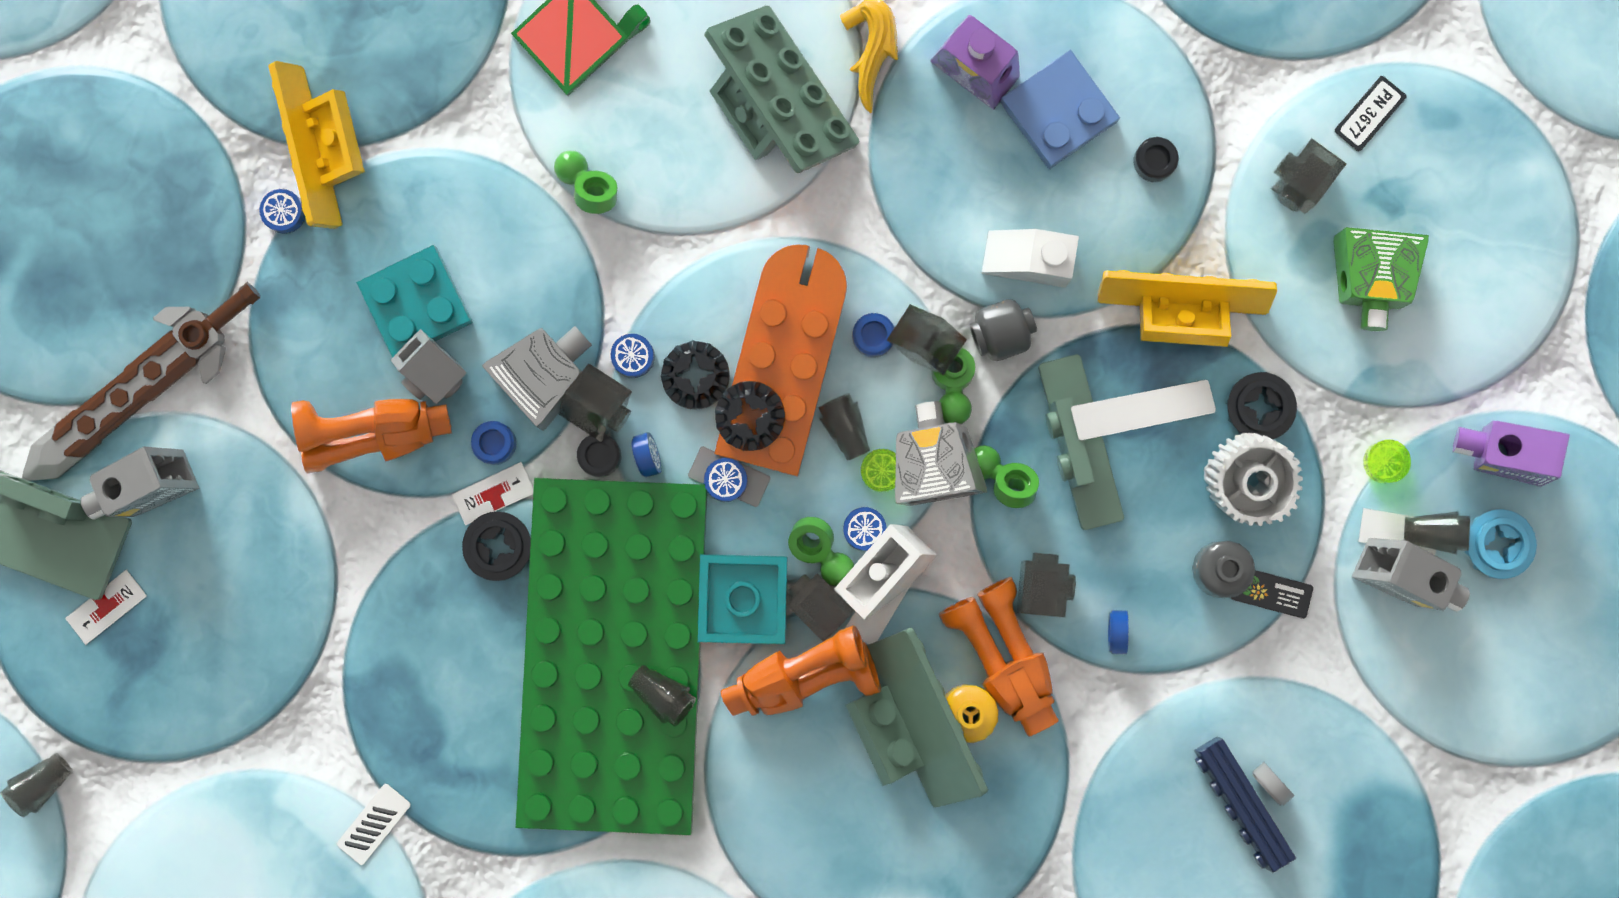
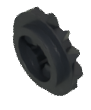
(709, 387)
(1275, 393)
(758, 396)
(478, 555)

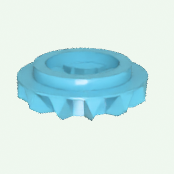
(1515, 557)

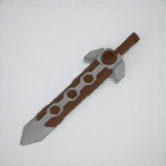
(193, 341)

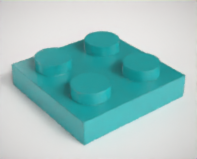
(414, 297)
(742, 599)

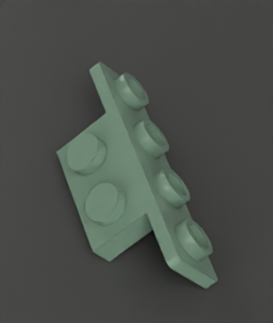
(1081, 461)

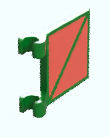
(576, 38)

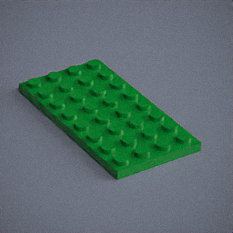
(606, 595)

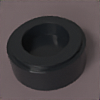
(1156, 159)
(599, 457)

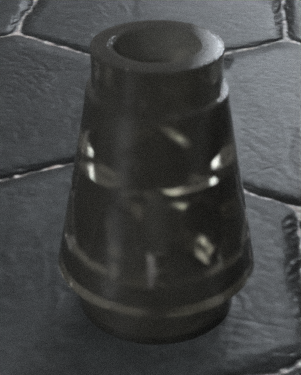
(845, 425)
(1439, 532)
(662, 695)
(36, 785)

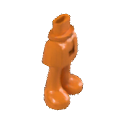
(392, 427)
(783, 683)
(1020, 685)

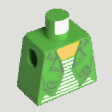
(1378, 271)

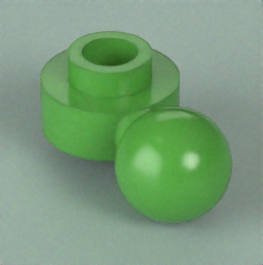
(593, 190)
(955, 404)
(1007, 477)
(833, 565)

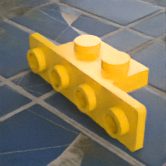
(318, 141)
(1186, 306)

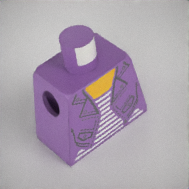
(978, 60)
(1532, 453)

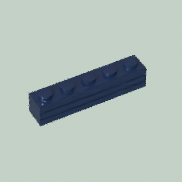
(1243, 805)

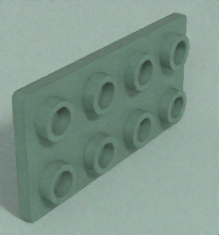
(774, 93)
(55, 539)
(913, 725)

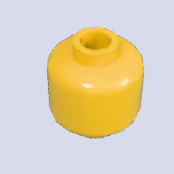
(971, 695)

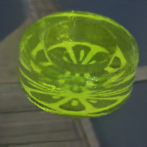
(1387, 461)
(879, 470)

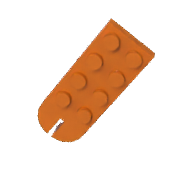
(789, 350)

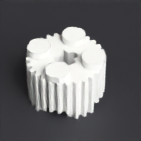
(1277, 479)

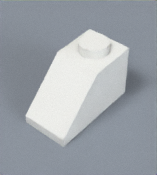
(1031, 256)
(885, 570)

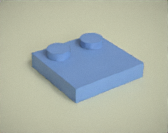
(1059, 109)

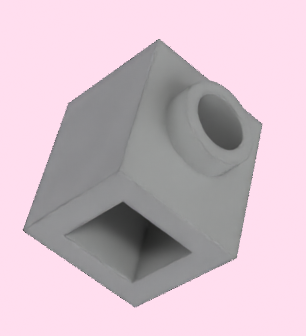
(428, 368)

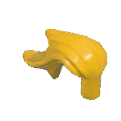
(880, 44)

